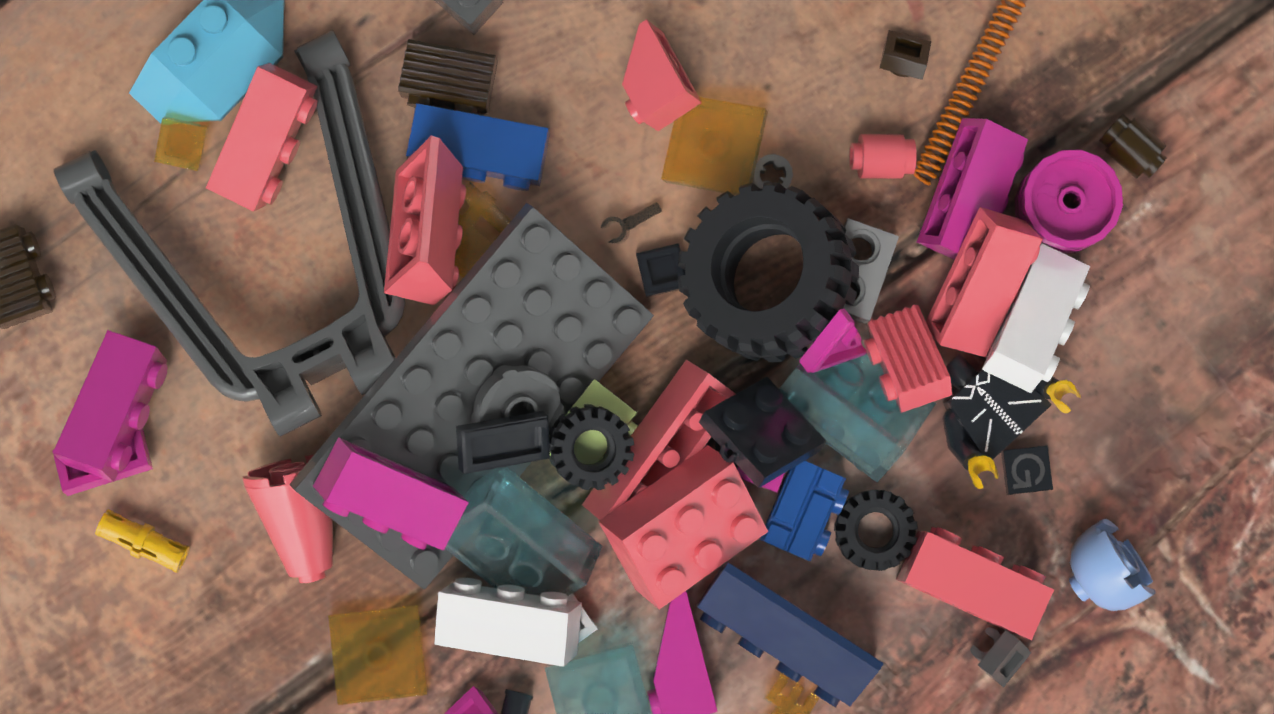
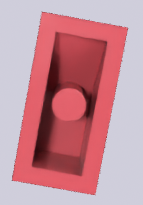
(656, 80)

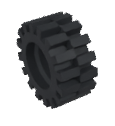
(615, 458)
(903, 530)

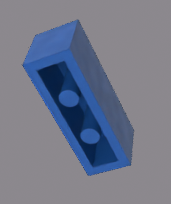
(485, 145)

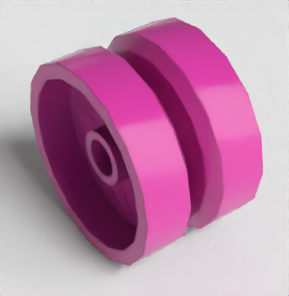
(1094, 196)

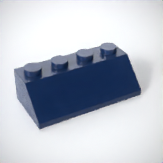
(788, 634)

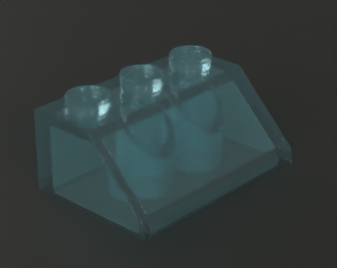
(853, 413)
(521, 538)

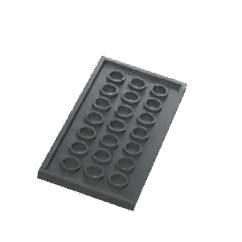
(522, 303)

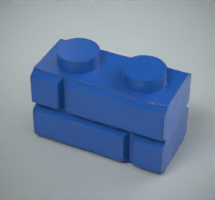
(804, 509)

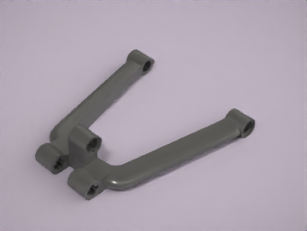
(349, 342)

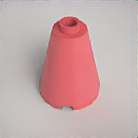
(294, 524)

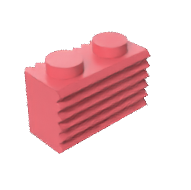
(908, 358)

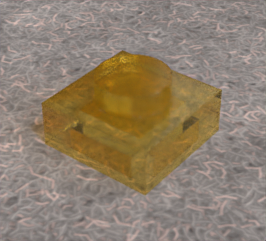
(181, 143)

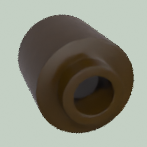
(1134, 147)

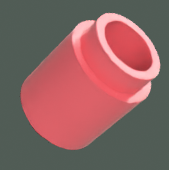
(883, 156)

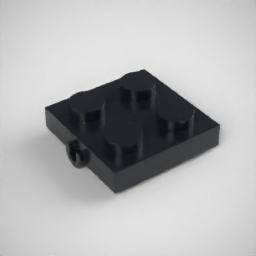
(762, 432)

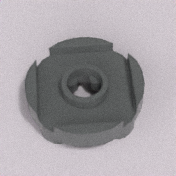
(517, 384)

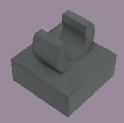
(1003, 658)

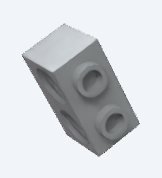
(871, 271)

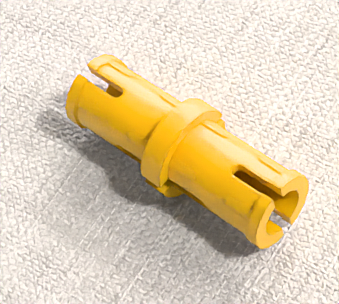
(142, 540)

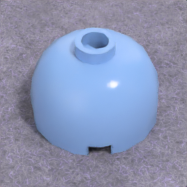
(1108, 569)

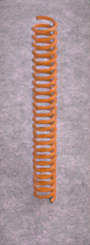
(968, 75)

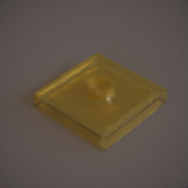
(715, 146)
(378, 654)

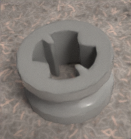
(779, 163)

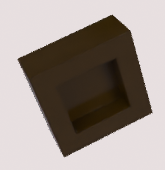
(905, 55)

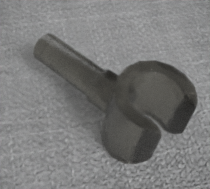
(631, 221)

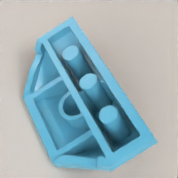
(211, 59)

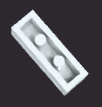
(1038, 320)
(508, 622)

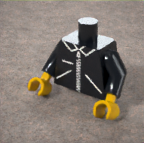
(992, 413)

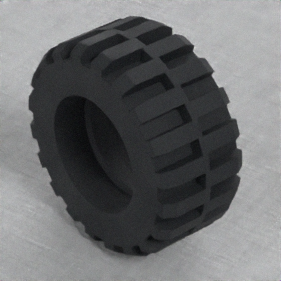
(724, 239)

